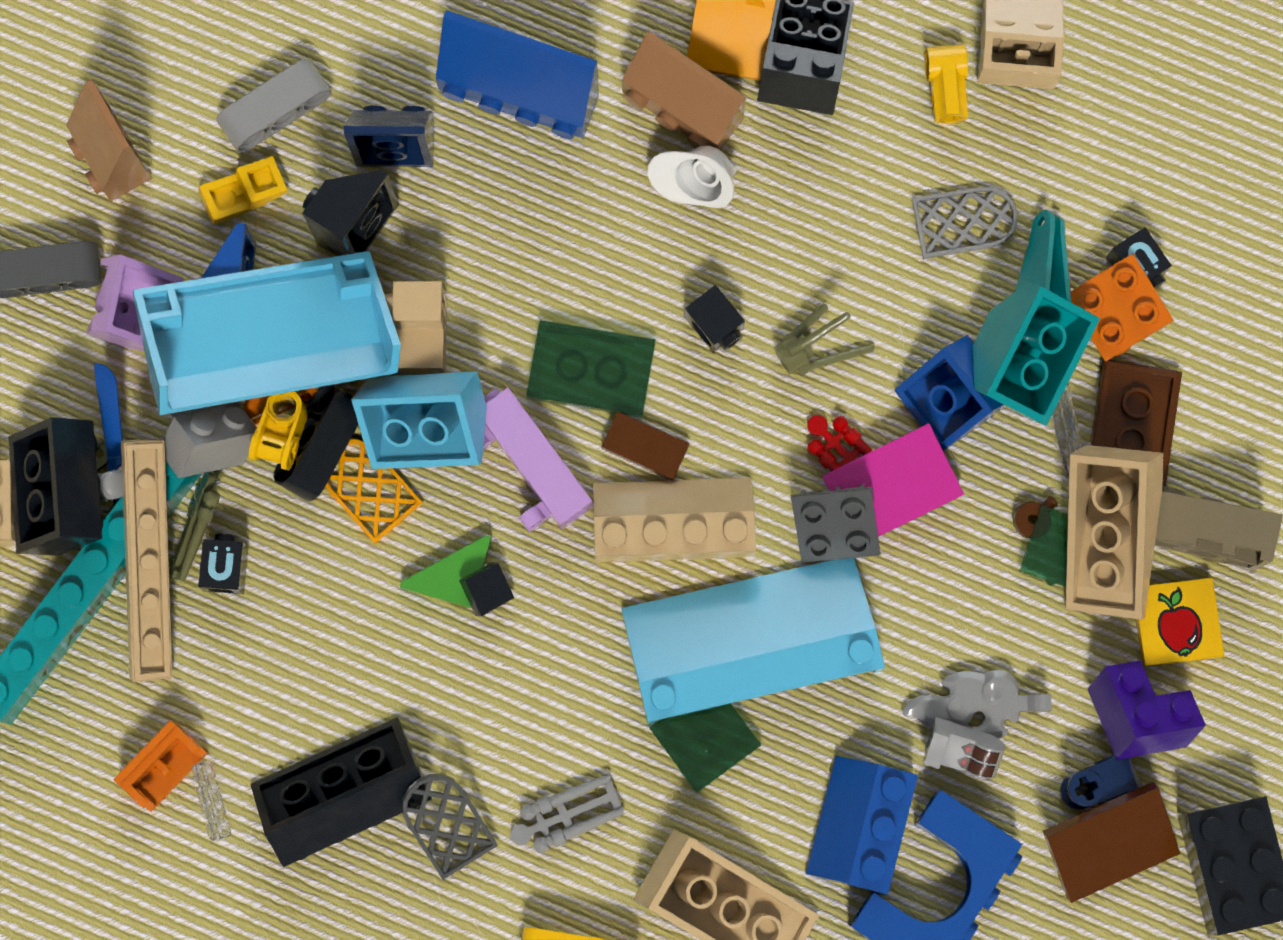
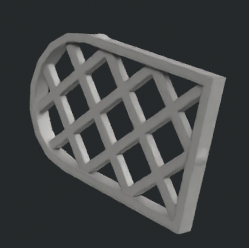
(917, 202)

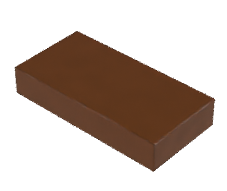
(645, 446)

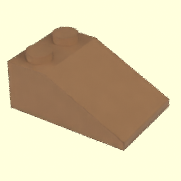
(104, 145)

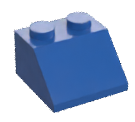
(945, 394)

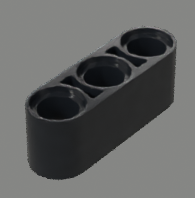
(323, 440)

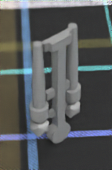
(522, 834)

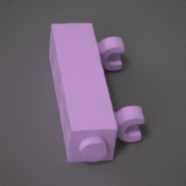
(535, 461)

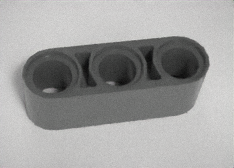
(49, 269)

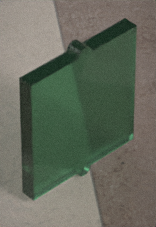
(1047, 548)

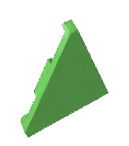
(443, 577)

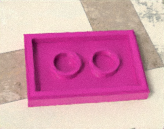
(906, 478)

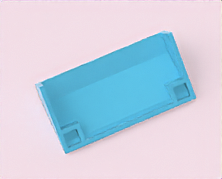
(266, 332)
(752, 638)

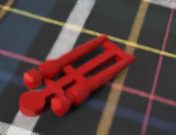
(818, 425)

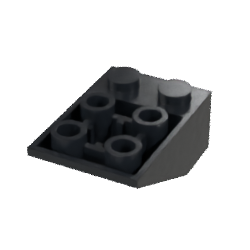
(806, 54)

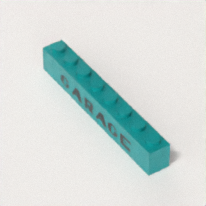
(71, 606)

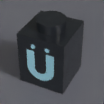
(1146, 252)
(223, 565)

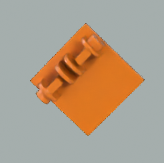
(1125, 304)

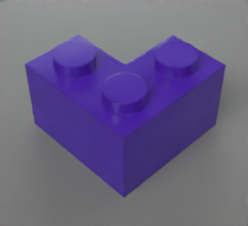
(1137, 718)

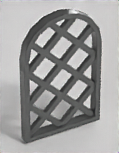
(430, 851)

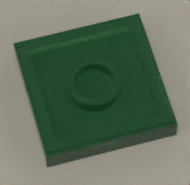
(705, 742)

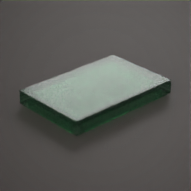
(591, 369)

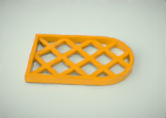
(358, 498)

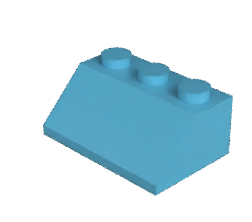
(422, 420)

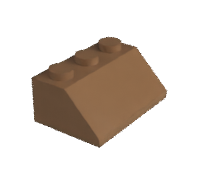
(682, 94)

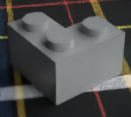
(208, 439)

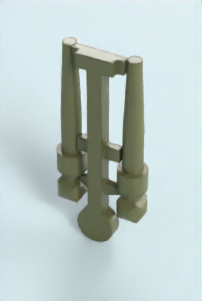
(198, 518)

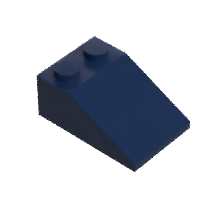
(391, 137)

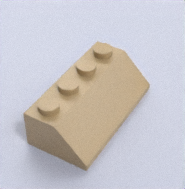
(674, 520)

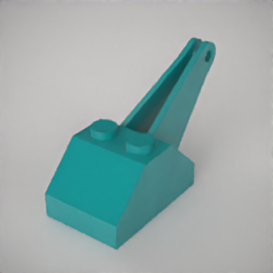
(1036, 332)

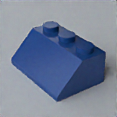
(862, 824)

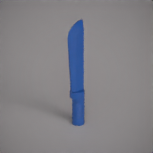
(110, 415)

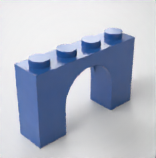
(985, 857)

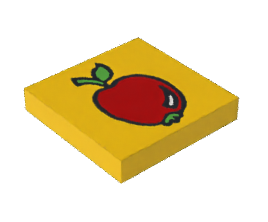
(1180, 623)

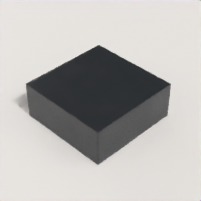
(486, 589)

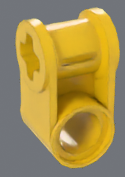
(277, 437)

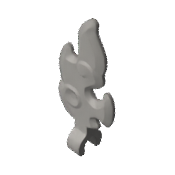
(970, 691)

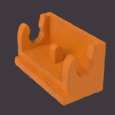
(160, 766)

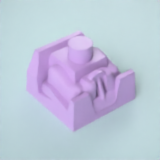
(115, 305)

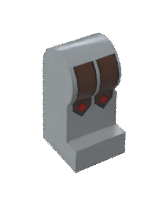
(963, 749)

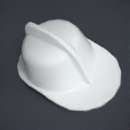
(694, 176)

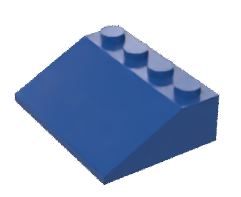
(516, 76)

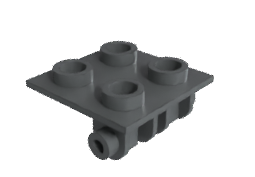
(836, 524)

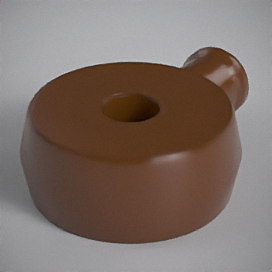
(1027, 509)

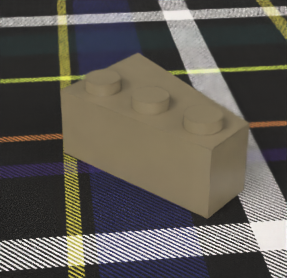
(1217, 530)

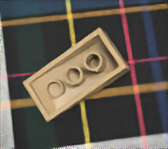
(1112, 529)
(718, 897)

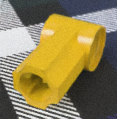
(947, 71)

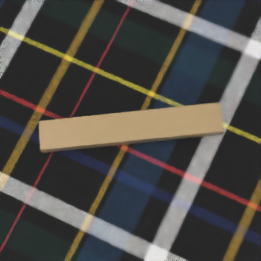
(146, 559)

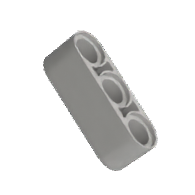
(273, 105)

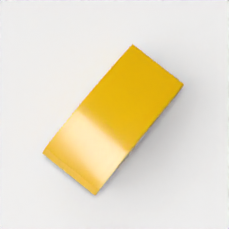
(243, 191)

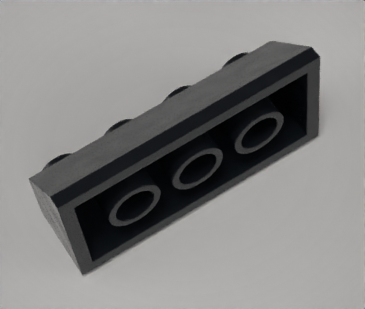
(337, 792)

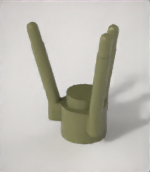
(796, 350)

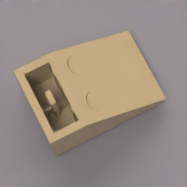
(1021, 43)

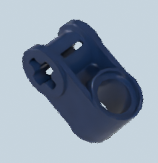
(1105, 781)

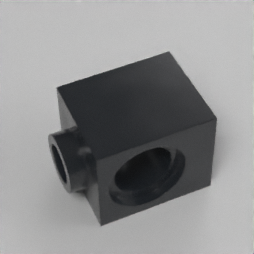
(715, 320)

